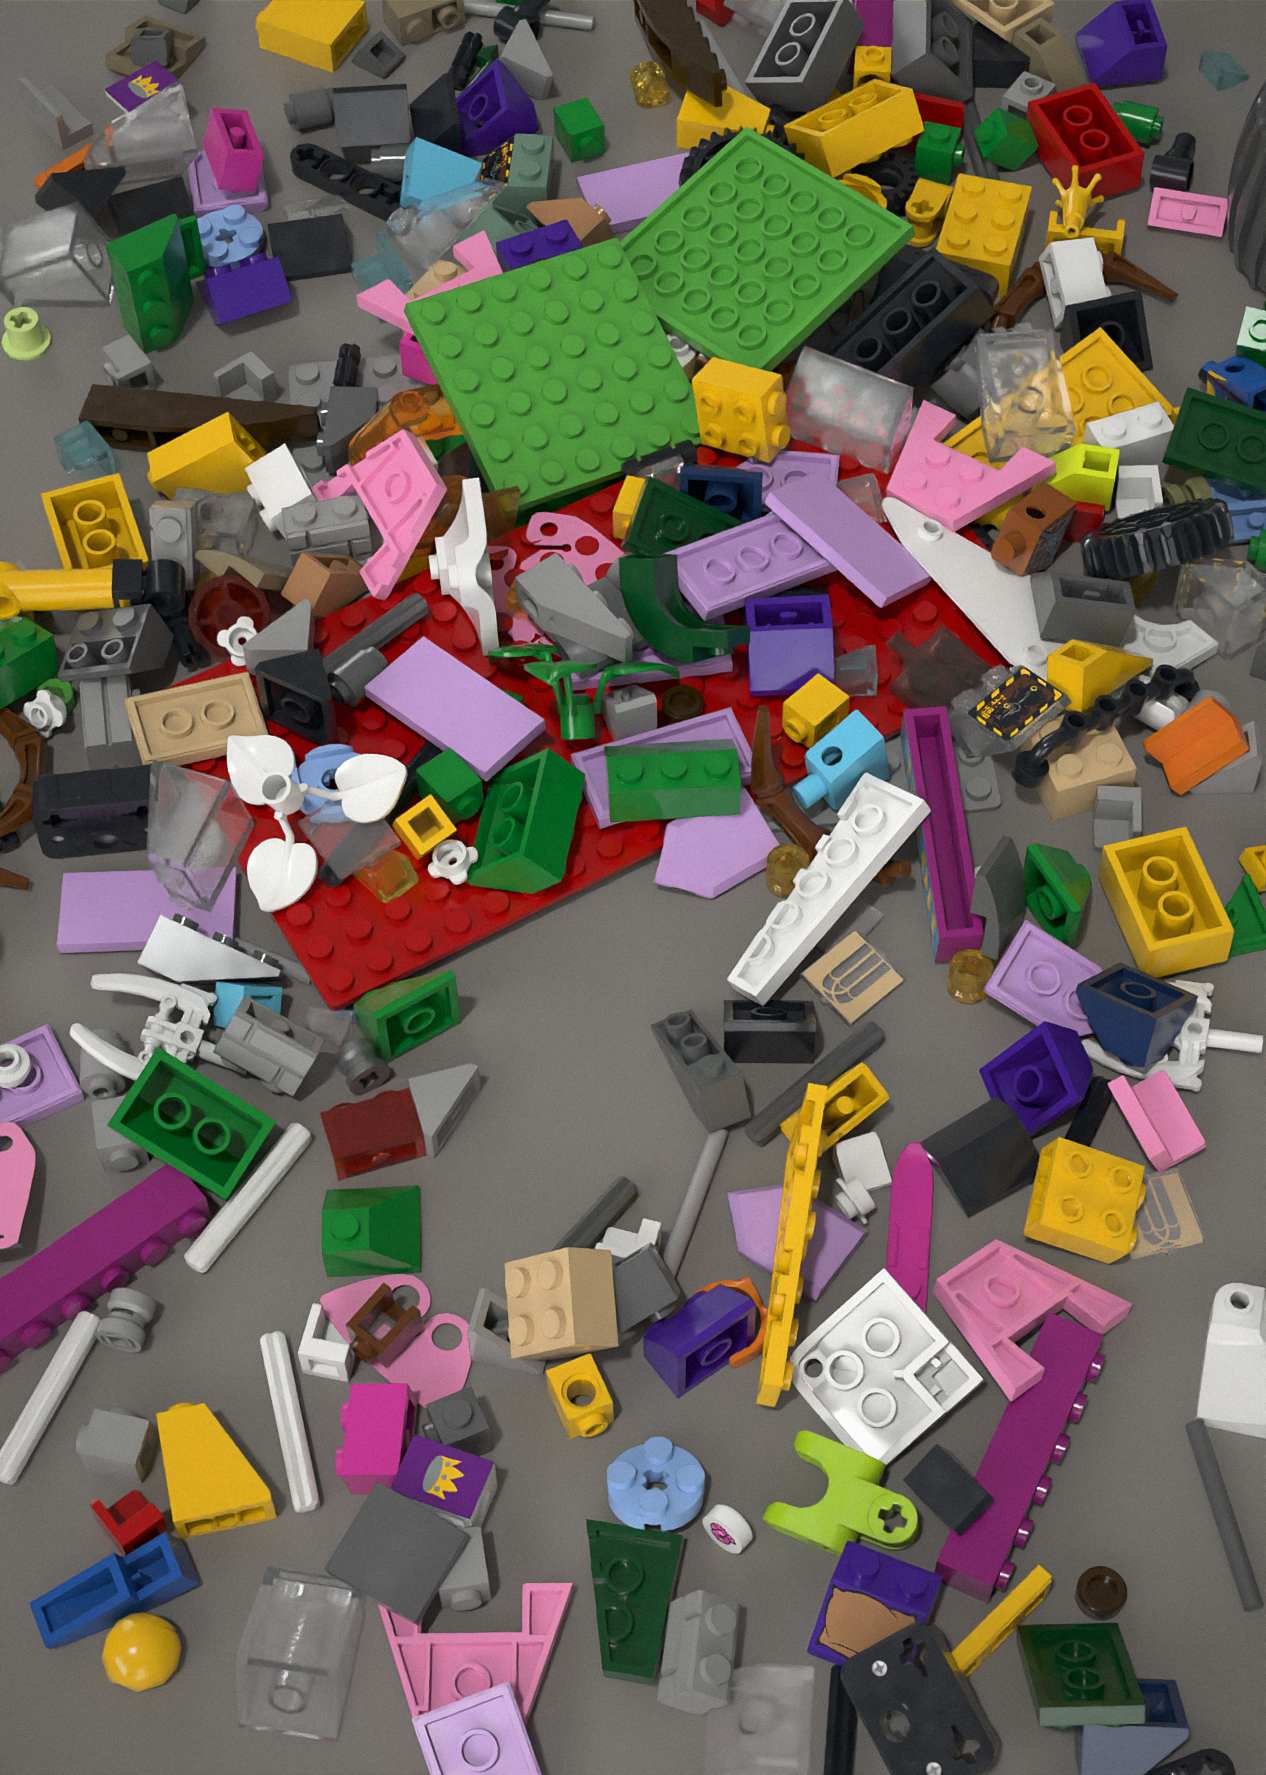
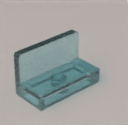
(380, 268)

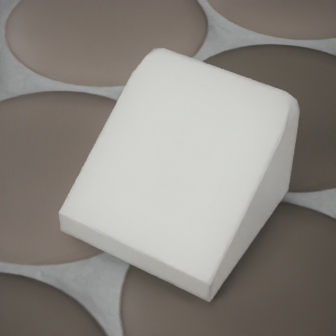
(862, 1159)

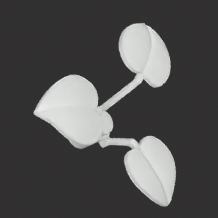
(262, 775)

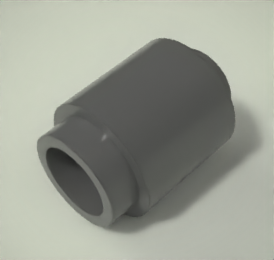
(310, 107)
(389, 161)
(354, 673)

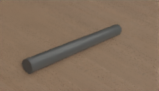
(1224, 1516)

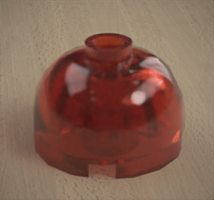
(220, 605)

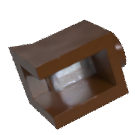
(382, 1327)

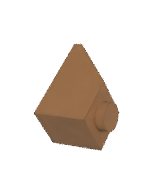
(587, 222)
(325, 581)

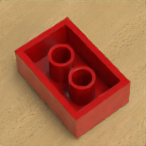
(1085, 132)

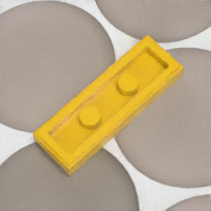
(1002, 1621)

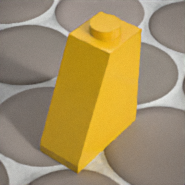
(312, 30)
(699, 118)
(205, 459)
(208, 1475)

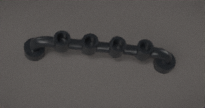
(1032, 766)

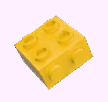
(741, 409)
(1085, 1201)

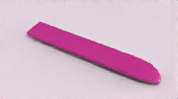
(911, 1222)

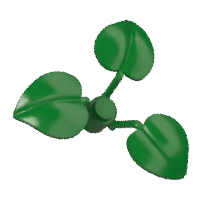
(574, 709)

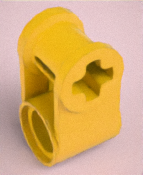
(927, 210)

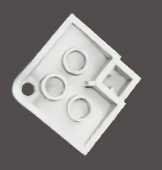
(465, 566)
(1235, 1363)
(883, 1371)

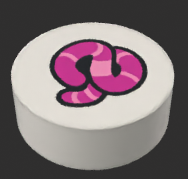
(727, 1528)

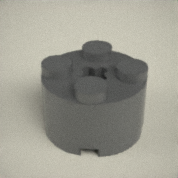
(957, 379)

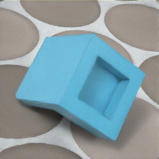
(231, 993)

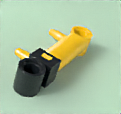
(93, 589)

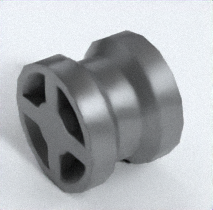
(361, 1065)

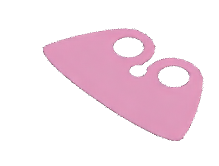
(420, 1363)

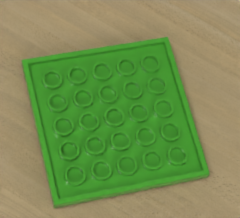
(758, 252)
(556, 372)

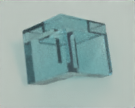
(82, 448)

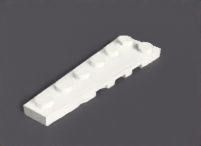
(869, 832)

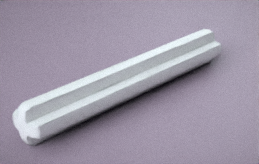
(247, 1198)
(47, 1396)
(289, 1422)

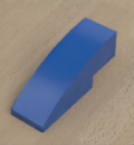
(114, 1590)

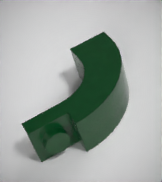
(661, 616)

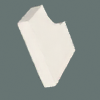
(1169, 644)

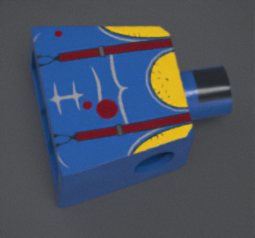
(1237, 381)

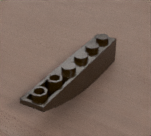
(680, 47)
(152, 418)

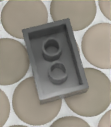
(933, 48)
(805, 54)

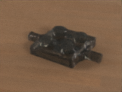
(935, 670)

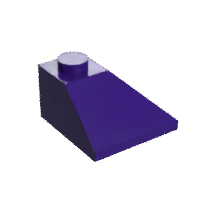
(493, 111)
(1040, 1075)

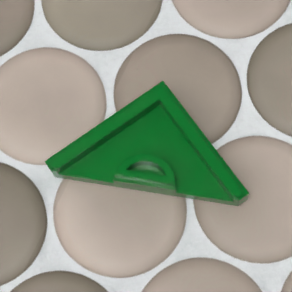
(1247, 919)

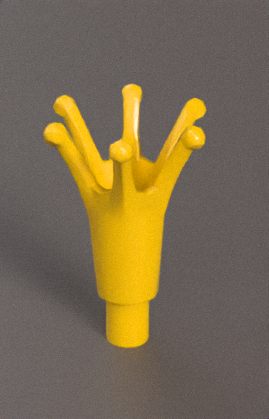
(1076, 202)

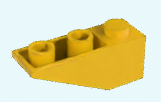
(1091, 670)

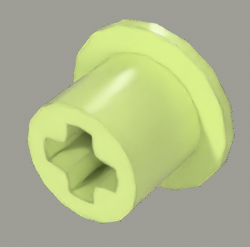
(25, 335)

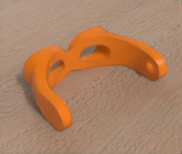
(746, 1288)

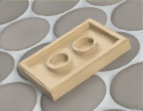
(194, 719)

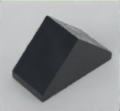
(995, 60)
(948, 1488)

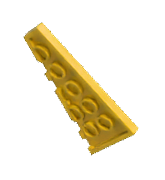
(1098, 384)
(793, 1232)

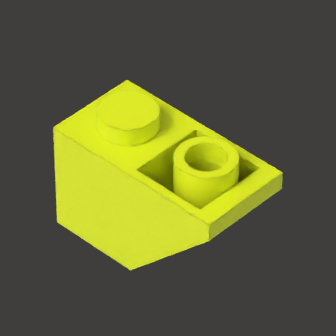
(1085, 473)

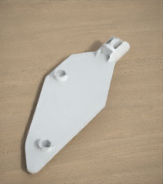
(996, 599)

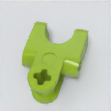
(851, 1504)

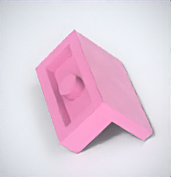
(1188, 212)
(1158, 1119)

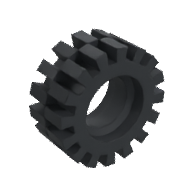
(894, 174)

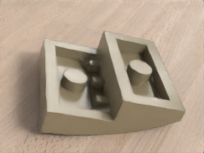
(184, 48)
(257, 571)

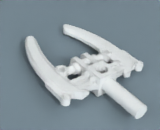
(178, 1039)
(1190, 1042)

